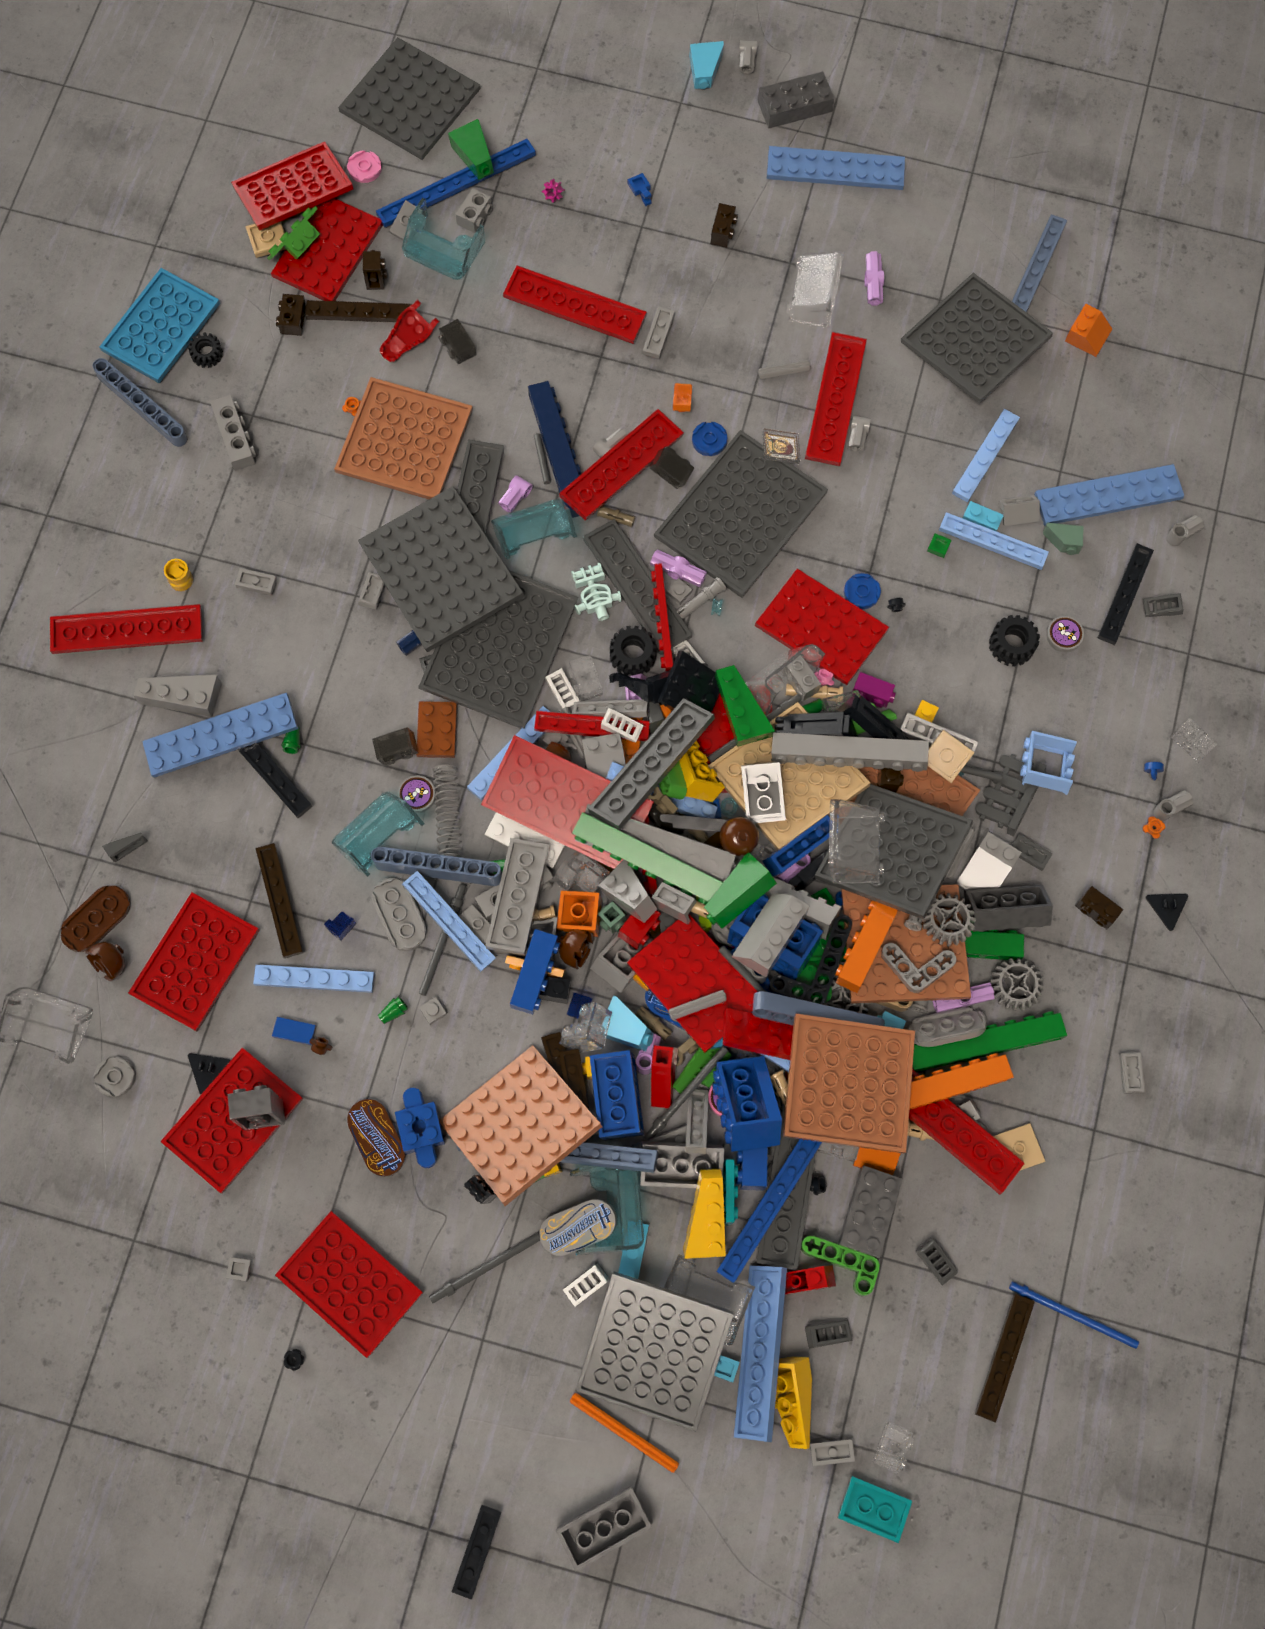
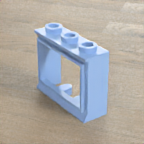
(1051, 744)

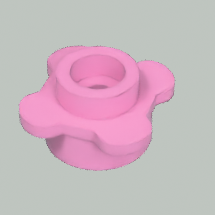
(825, 677)

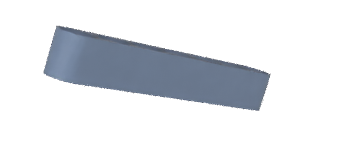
(145, 407)
(444, 871)
(783, 1009)

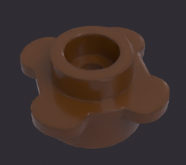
(320, 1045)

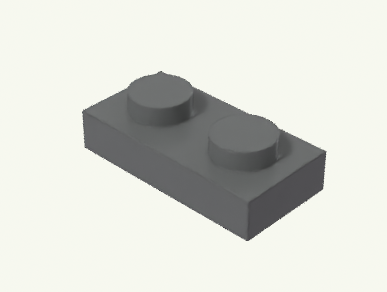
(1031, 852)

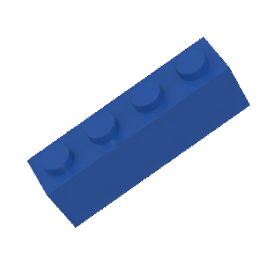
(798, 847)
(534, 972)

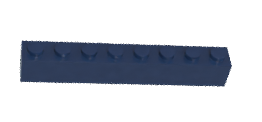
(554, 436)

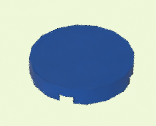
(709, 438)
(862, 590)

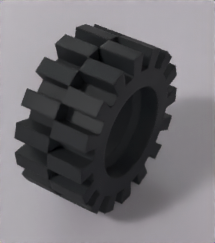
(205, 359)

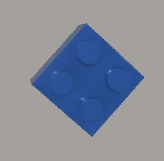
(752, 1169)

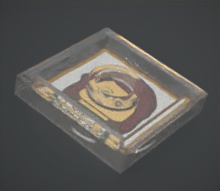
(781, 446)

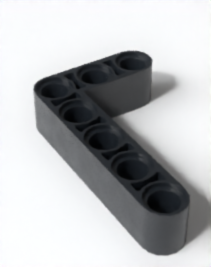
(823, 969)

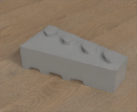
(180, 693)
(818, 912)

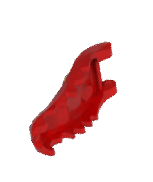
(407, 333)

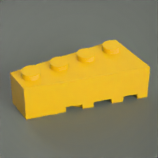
(698, 776)
(706, 1225)

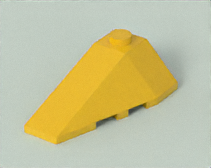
(794, 1400)

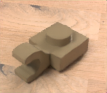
(663, 803)
(687, 1047)

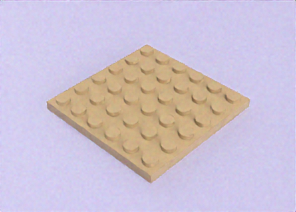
(805, 787)

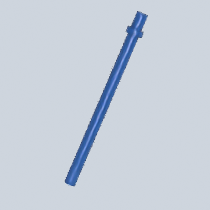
(1025, 1292)

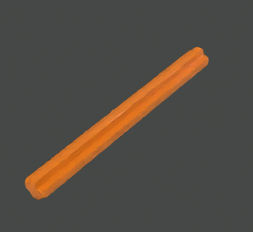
(624, 1432)

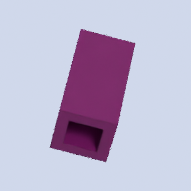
(875, 690)

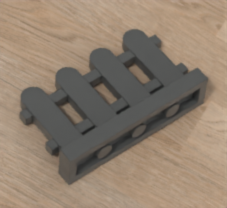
(1008, 801)

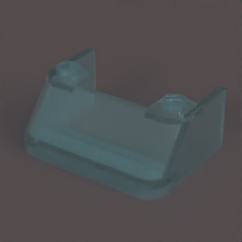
(436, 252)
(532, 525)
(373, 828)
(624, 1195)

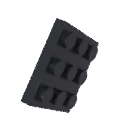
(690, 681)

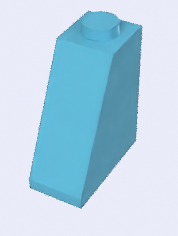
(705, 62)
(627, 1027)

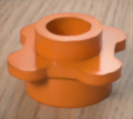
(351, 401)
(1152, 821)

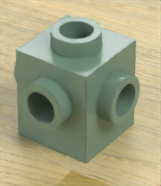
(610, 912)

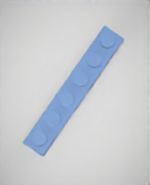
(985, 455)
(993, 541)
(482, 781)
(686, 806)
(448, 921)
(313, 978)

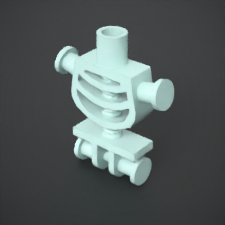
(600, 595)

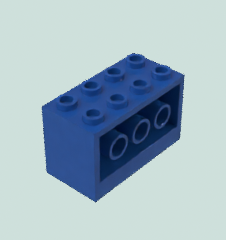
(796, 952)
(617, 1095)
(747, 1104)

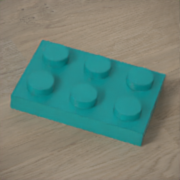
(730, 1191)
(874, 1509)

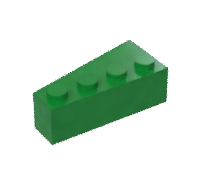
(743, 711)

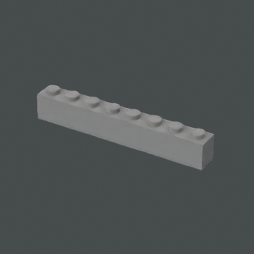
(850, 751)

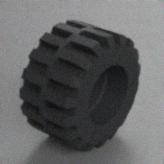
(1020, 628)
(635, 637)

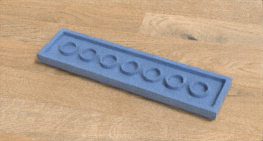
(836, 167)
(1109, 494)
(220, 735)
(760, 1354)

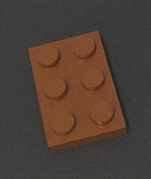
(436, 729)

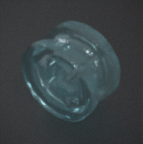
(716, 607)
(734, 809)

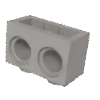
(476, 206)
(802, 678)

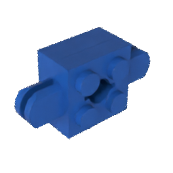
(419, 1128)

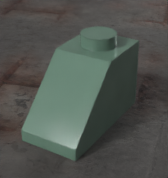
(1065, 537)

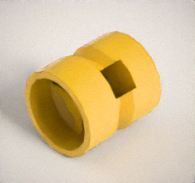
(178, 574)

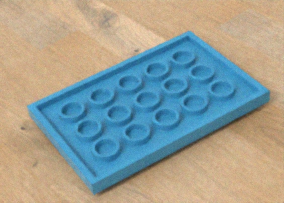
(159, 325)

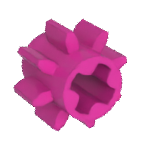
(556, 194)

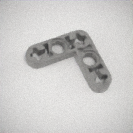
(914, 973)

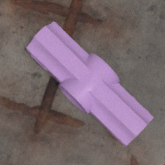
(874, 278)
(679, 568)
(979, 994)

